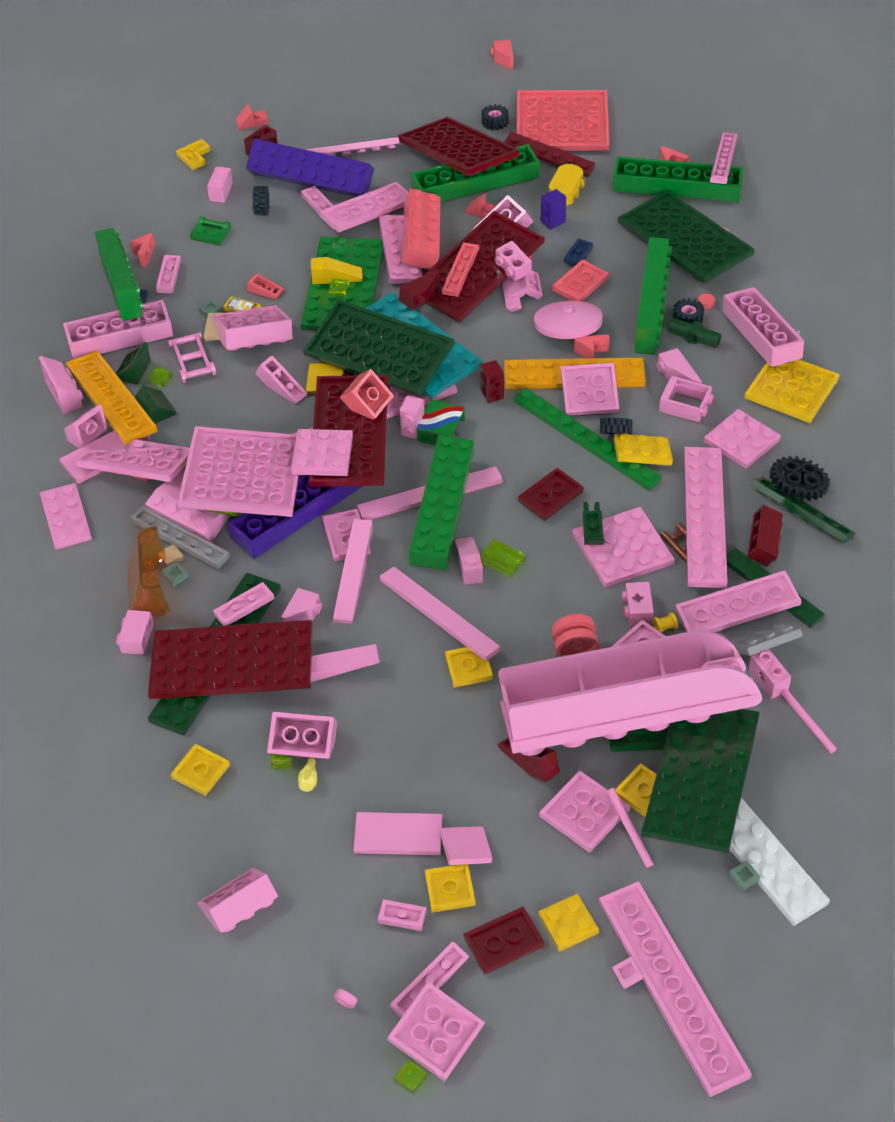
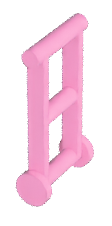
(210, 368)

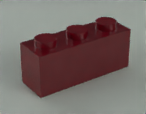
(765, 535)

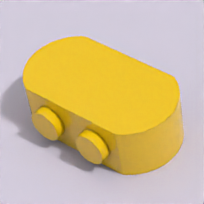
(568, 181)

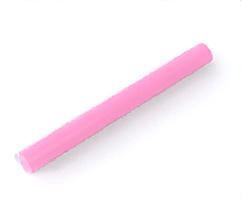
(808, 721)
(630, 828)

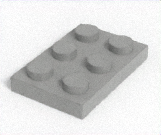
(767, 639)

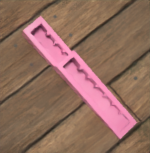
(353, 571)
(343, 661)

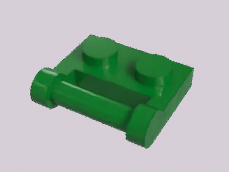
(208, 234)

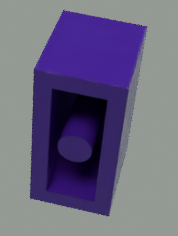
(553, 209)

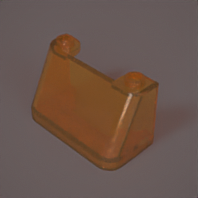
(143, 584)

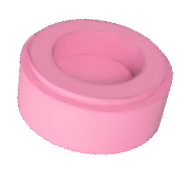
(345, 998)

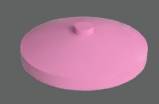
(568, 319)

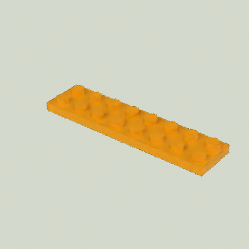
(547, 372)
(106, 389)

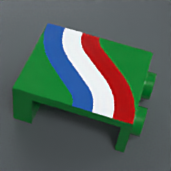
(439, 419)

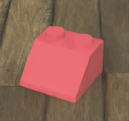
(367, 395)

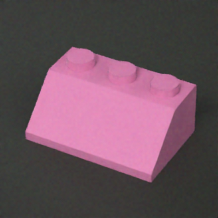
(61, 385)
(302, 735)
(238, 900)

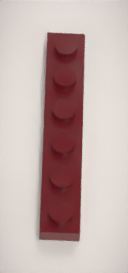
(551, 154)

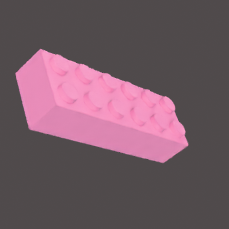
(763, 326)
(110, 333)

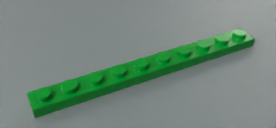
(585, 438)

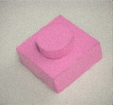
(627, 972)

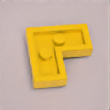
(192, 154)

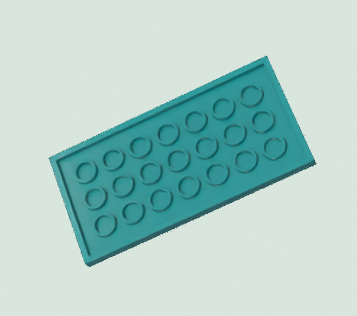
(459, 361)

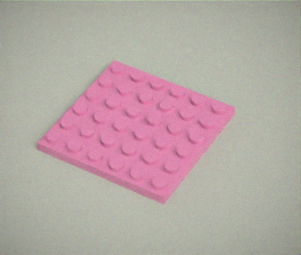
(240, 472)

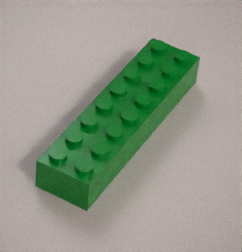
(677, 177)
(453, 184)
(119, 274)
(653, 296)
(441, 503)

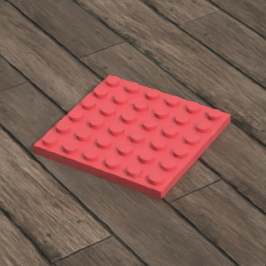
(565, 118)

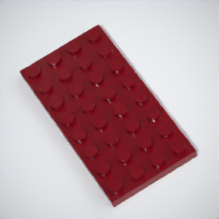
(458, 146)
(485, 273)
(369, 434)
(231, 659)

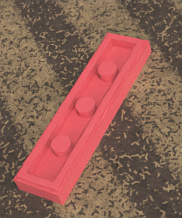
(460, 269)

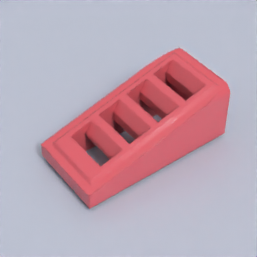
(256, 286)

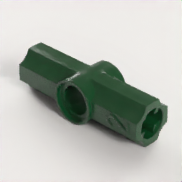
(694, 332)

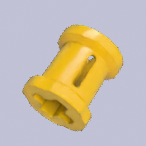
(665, 623)

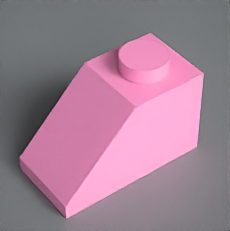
(302, 606)

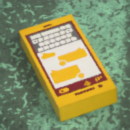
(237, 304)

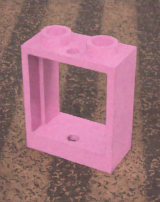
(690, 389)

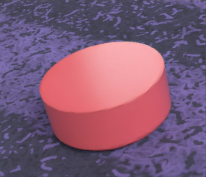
(707, 300)

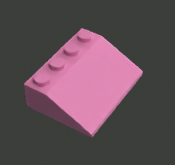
(252, 327)
(198, 521)

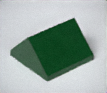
(134, 364)
(154, 404)

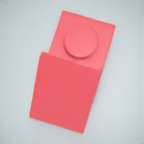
(247, 119)
(672, 155)
(479, 207)
(143, 248)
(588, 345)

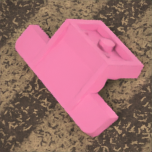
(514, 290)

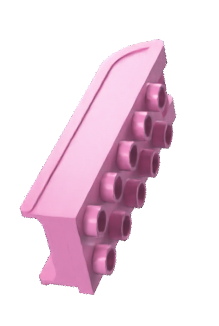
(623, 690)

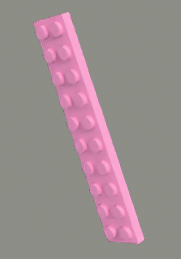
(705, 518)
(675, 990)

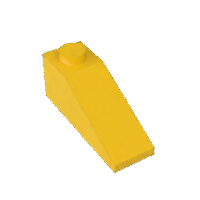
(326, 269)

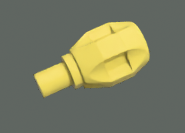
(308, 776)

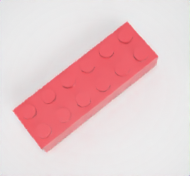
(421, 229)

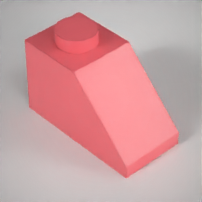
(503, 53)

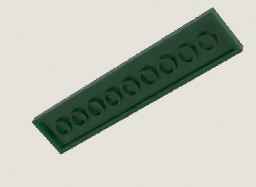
(180, 712)

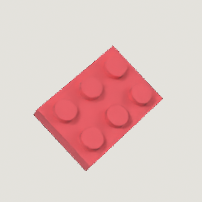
(580, 281)

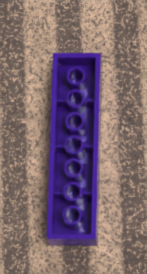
(309, 168)
(260, 532)

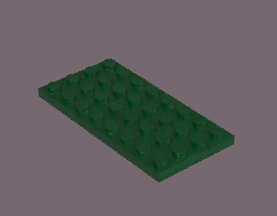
(696, 240)
(368, 340)
(702, 780)

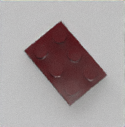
(550, 494)
(503, 940)

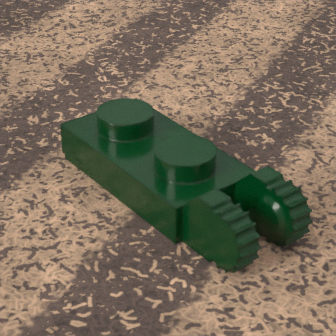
(592, 525)

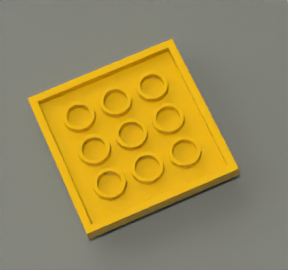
(793, 388)

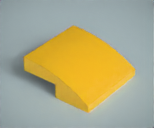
(320, 369)

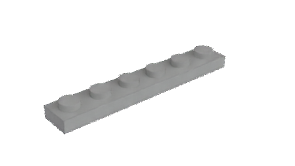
(181, 537)

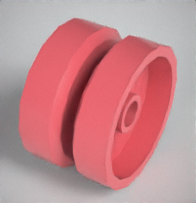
(574, 635)

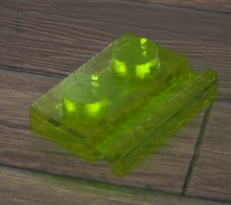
(502, 558)

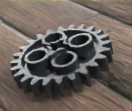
(799, 478)

